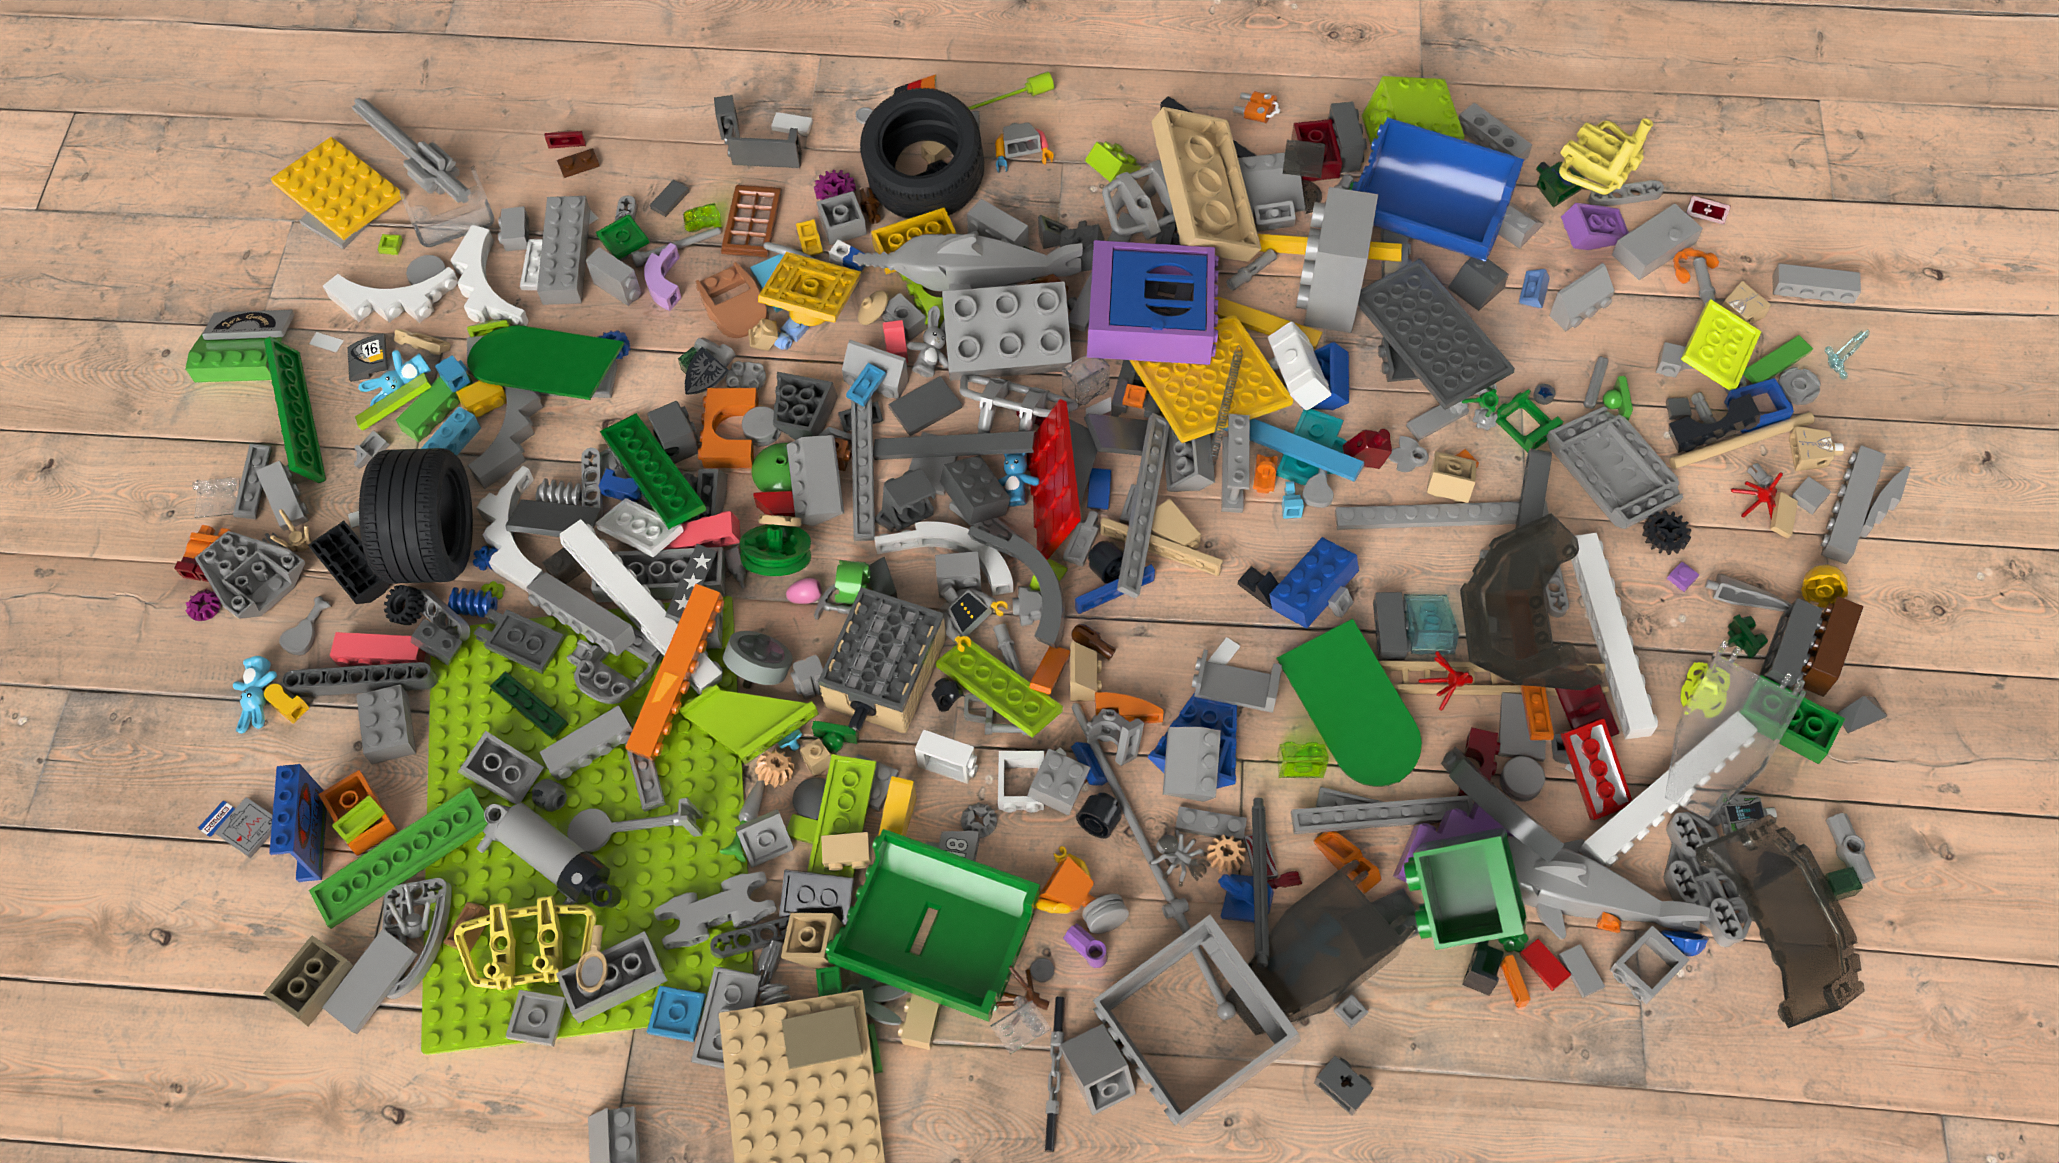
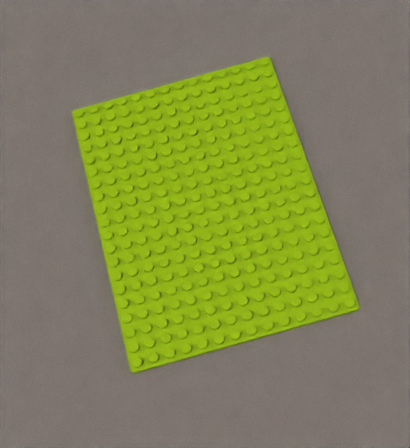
(643, 863)

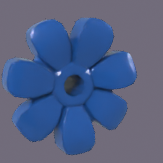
(483, 557)

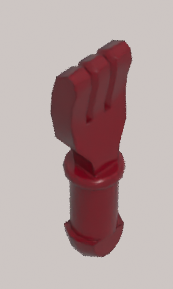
(1286, 880)

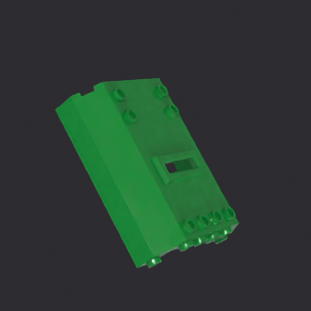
(971, 940)

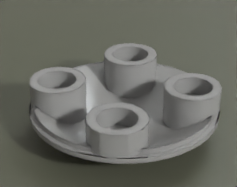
(746, 375)

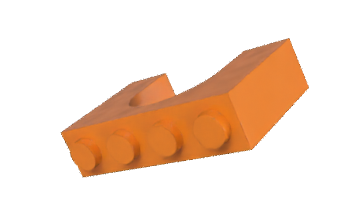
(720, 405)

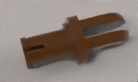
(870, 205)
(1091, 639)

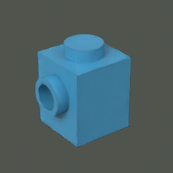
(453, 373)

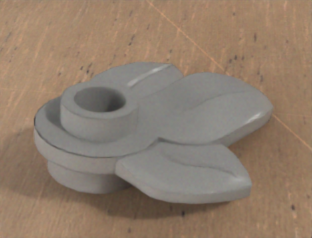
(1406, 454)

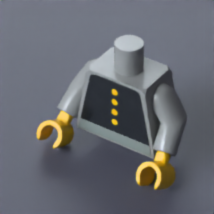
(965, 612)

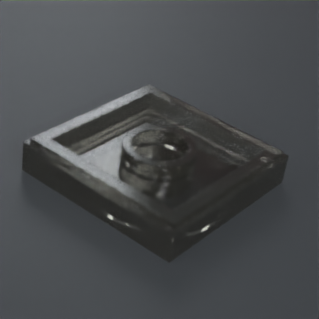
(1303, 158)

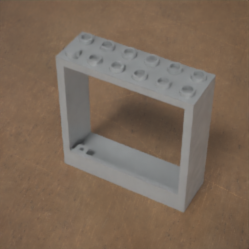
(1243, 982)

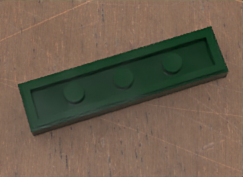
(529, 705)

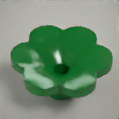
(1514, 943)

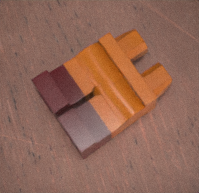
(198, 543)

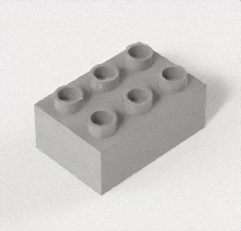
(1336, 258)
(1007, 330)

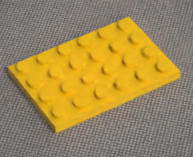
(337, 188)

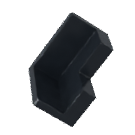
(1483, 968)

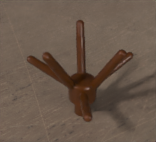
(1029, 995)

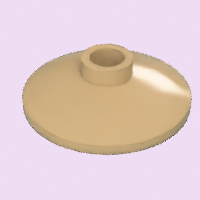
(872, 307)

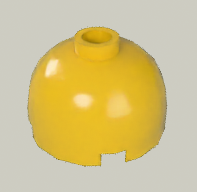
(1824, 584)

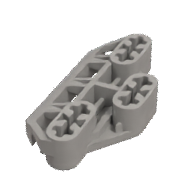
(1701, 883)

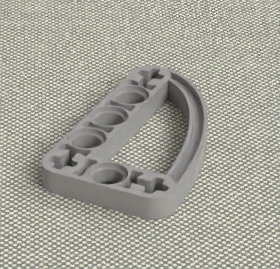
(443, 901)

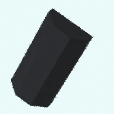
(345, 559)

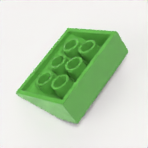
(228, 360)

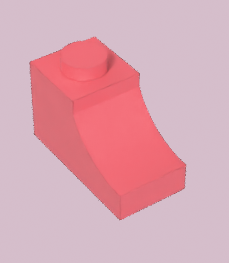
(895, 338)

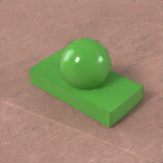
(1619, 398)

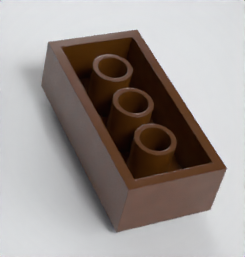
(1831, 645)

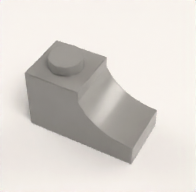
(1670, 360)

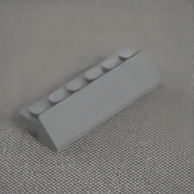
(614, 1136)

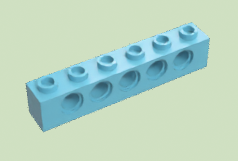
(455, 432)

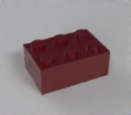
(1321, 132)

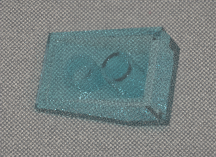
(1430, 624)

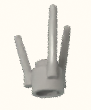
(414, 924)

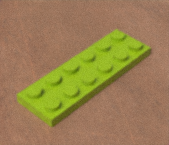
(1000, 687)
(842, 806)

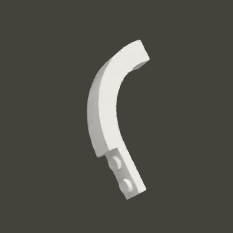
(954, 538)

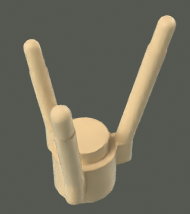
(298, 540)

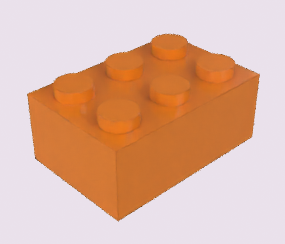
(345, 796)

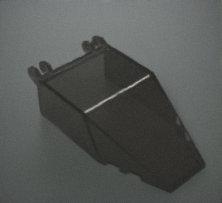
(1324, 949)

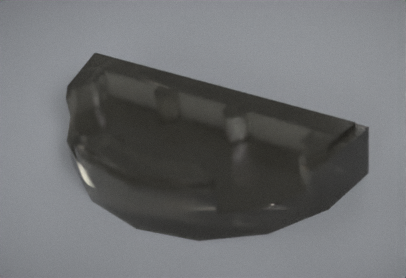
(1311, 195)

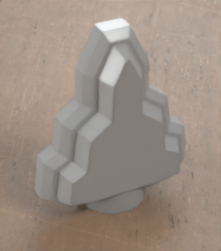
(1027, 605)

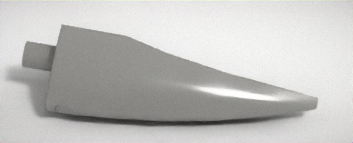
(1742, 593)

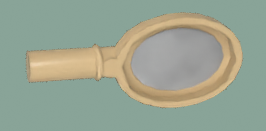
(592, 966)

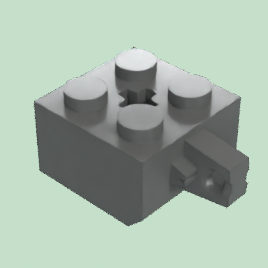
(1086, 235)

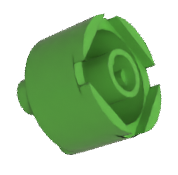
(849, 580)

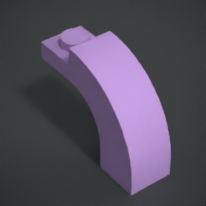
(661, 290)

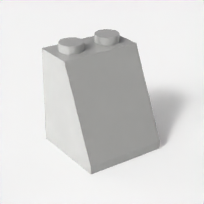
(1098, 1069)

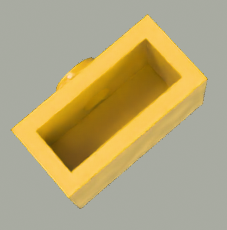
(481, 398)

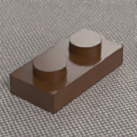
(578, 163)

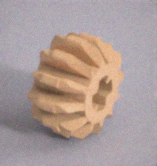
(774, 768)
(1234, 857)

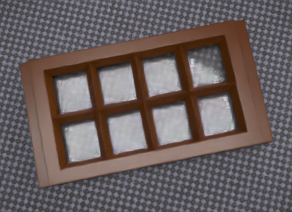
(751, 220)

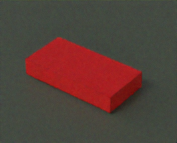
(1545, 964)

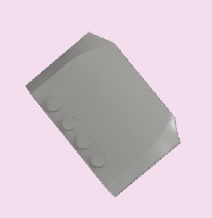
(1615, 466)

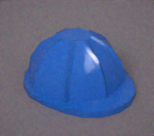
(1687, 942)

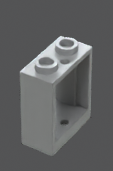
(1664, 950)

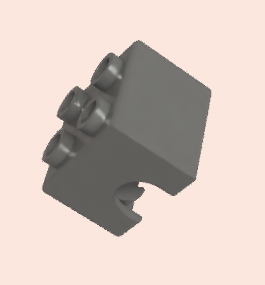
(675, 431)
(907, 499)

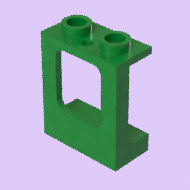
(1536, 437)

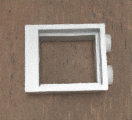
(946, 757)
(1017, 759)

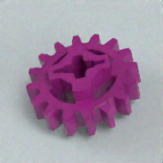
(833, 185)

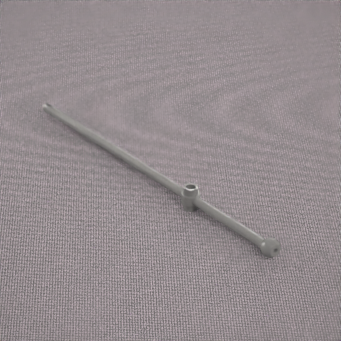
(1174, 907)

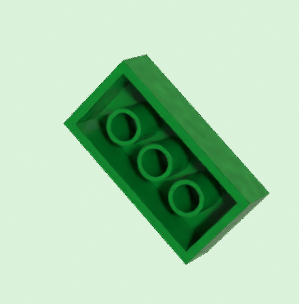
(1811, 730)

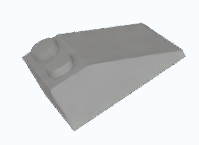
(500, 768)

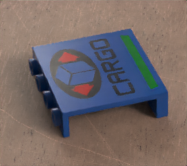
(299, 821)

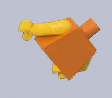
(1067, 885)

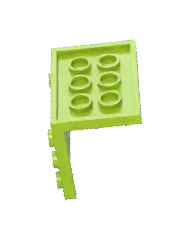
(1415, 102)

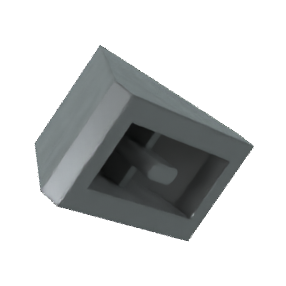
(1050, 232)

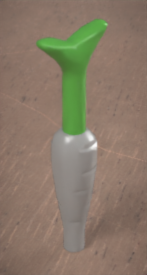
(747, 813)

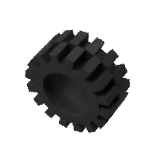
(412, 607)

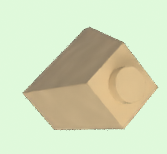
(1174, 526)

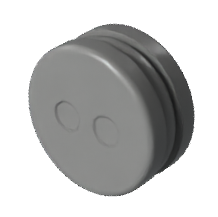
(759, 426)
(1522, 778)
(1105, 913)

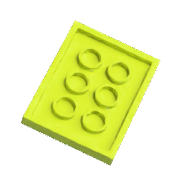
(1721, 345)

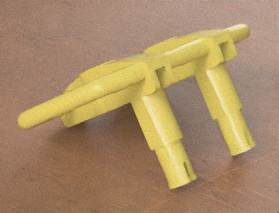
(1608, 159)
(503, 965)

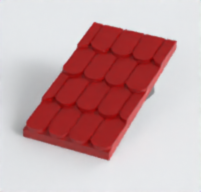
(1063, 466)

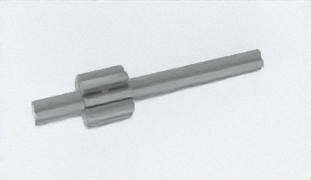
(425, 164)

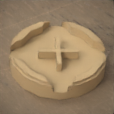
(779, 520)

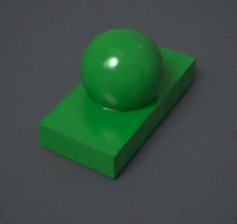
(834, 735)
(829, 981)

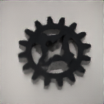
(1666, 532)

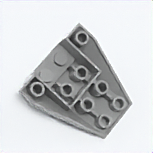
(249, 573)

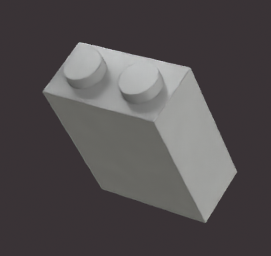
(613, 276)

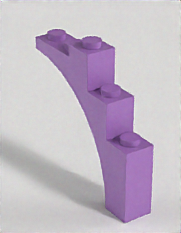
(1453, 824)

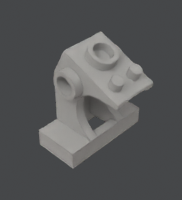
(1113, 727)

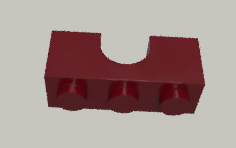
(1482, 747)

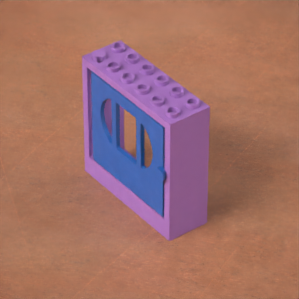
(1134, 328)

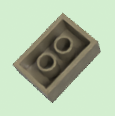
(309, 980)

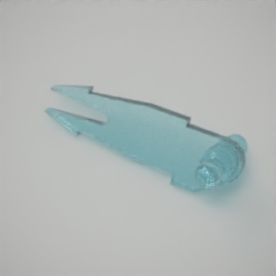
(1836, 360)

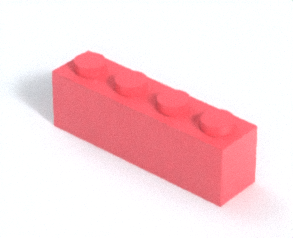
(709, 532)
(374, 649)

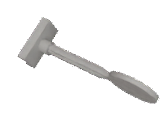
(594, 828)

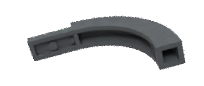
(1053, 603)
(1499, 806)

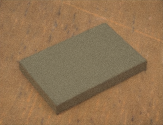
(821, 1037)

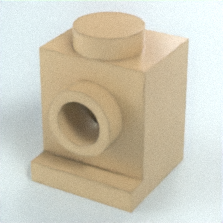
(763, 334)

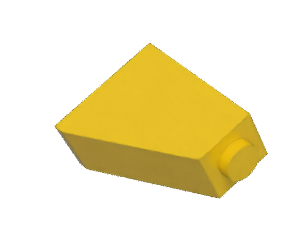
(898, 806)

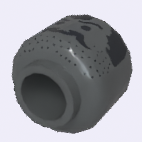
(549, 795)

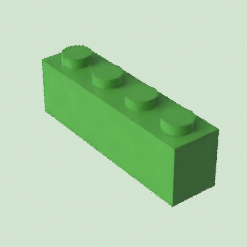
(429, 410)

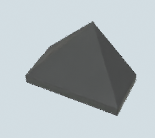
(1861, 713)

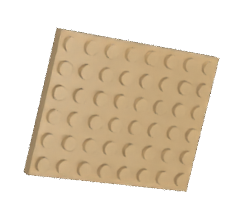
(802, 1112)

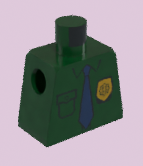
(1554, 186)

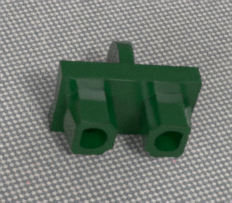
(1741, 635)

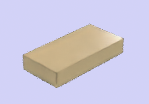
(1784, 515)

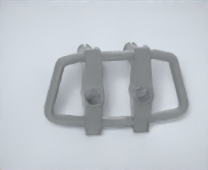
(1132, 195)
(995, 395)

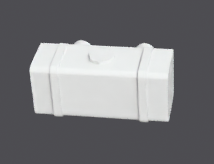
(1298, 366)

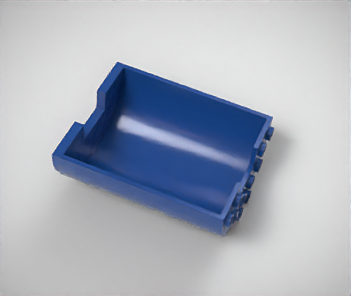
(1439, 188)

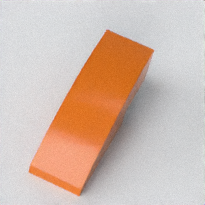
(1128, 707)
(1341, 852)

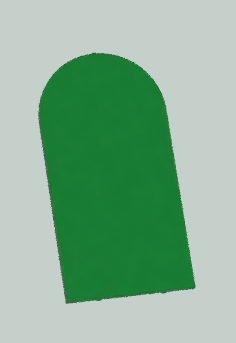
(543, 360)
(1354, 706)

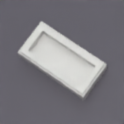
(783, 122)

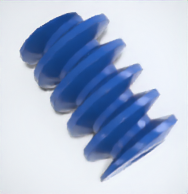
(471, 603)

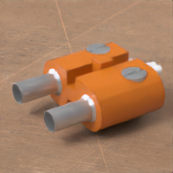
(1259, 107)

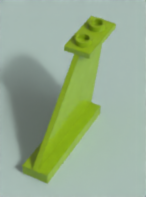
(746, 721)

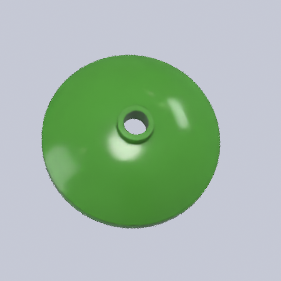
(766, 471)

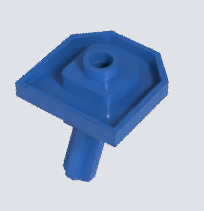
(1240, 897)

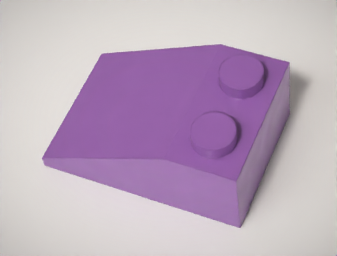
(1593, 226)

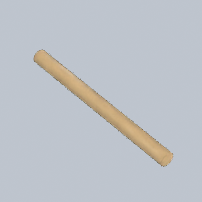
(1741, 440)

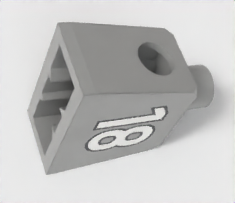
(959, 843)

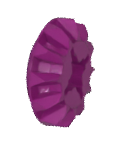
(207, 611)

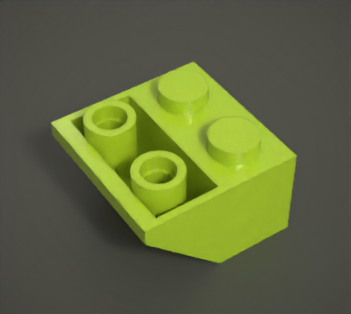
(1111, 160)

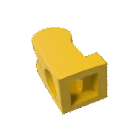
(288, 707)

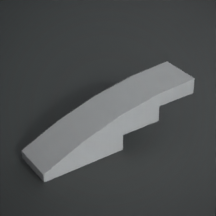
(1887, 499)

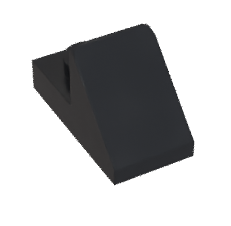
(1258, 585)

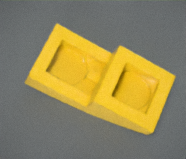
(809, 237)

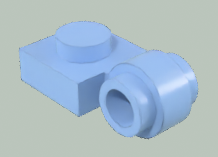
(789, 332)

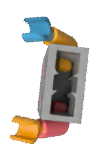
(1019, 141)

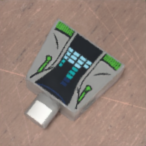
(1742, 811)

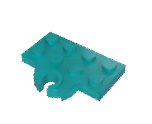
(1316, 428)

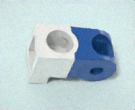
(843, 255)

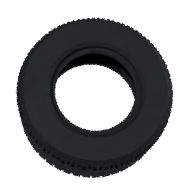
(914, 118)
(416, 515)

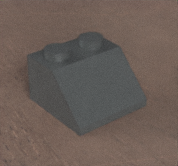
(1478, 282)

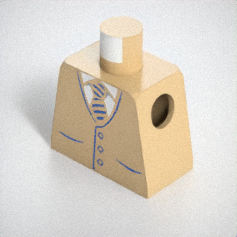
(1746, 304)
(1812, 448)

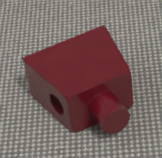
(1370, 447)

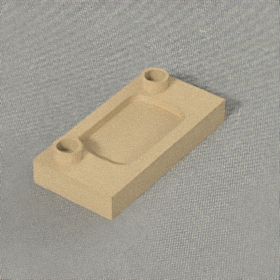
(1205, 183)

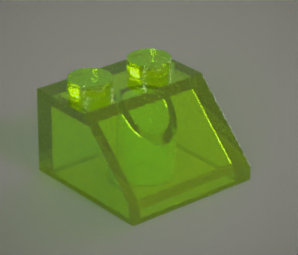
(1302, 760)

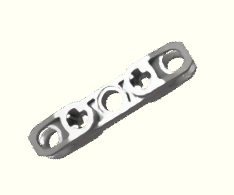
(699, 915)

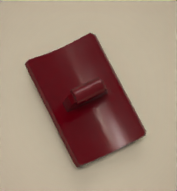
(1586, 707)

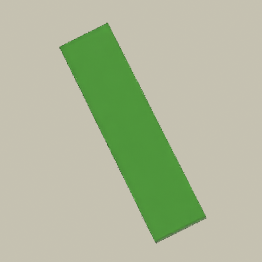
(1778, 360)

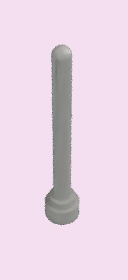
(640, 258)

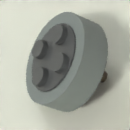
(757, 658)

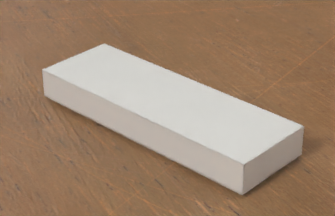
(531, 266)

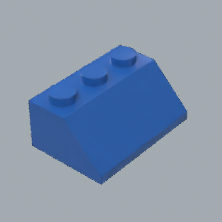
(1335, 368)

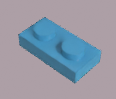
(866, 384)

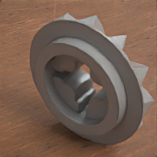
(989, 819)

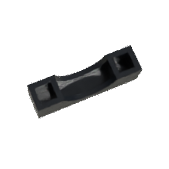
(1689, 434)

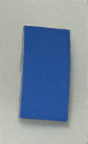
(1099, 489)

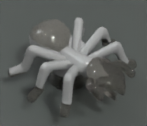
(1176, 856)

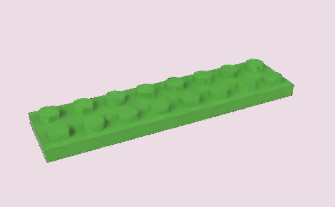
(399, 858)

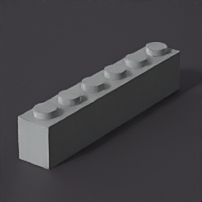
(1852, 505)
(581, 614)

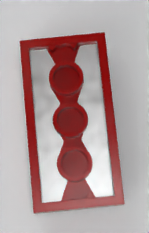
(1596, 768)

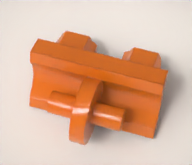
(1265, 473)

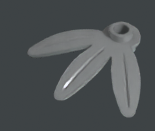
(878, 994)

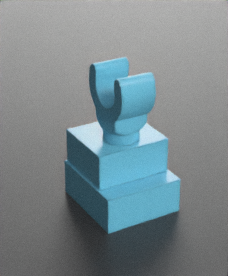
(1291, 504)

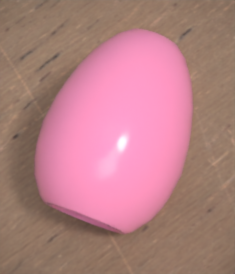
(804, 591)

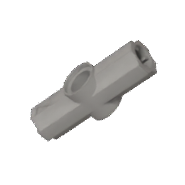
(1845, 836)

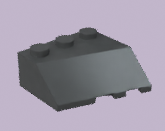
(802, 405)

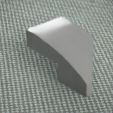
(369, 448)

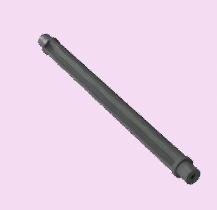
(1260, 883)

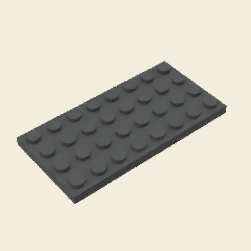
(1433, 334)

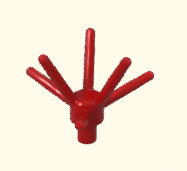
(1764, 494)
(1454, 679)

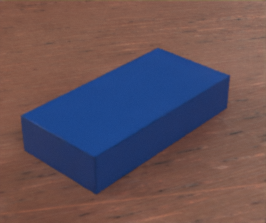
(1087, 757)

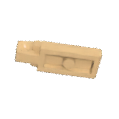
(421, 341)

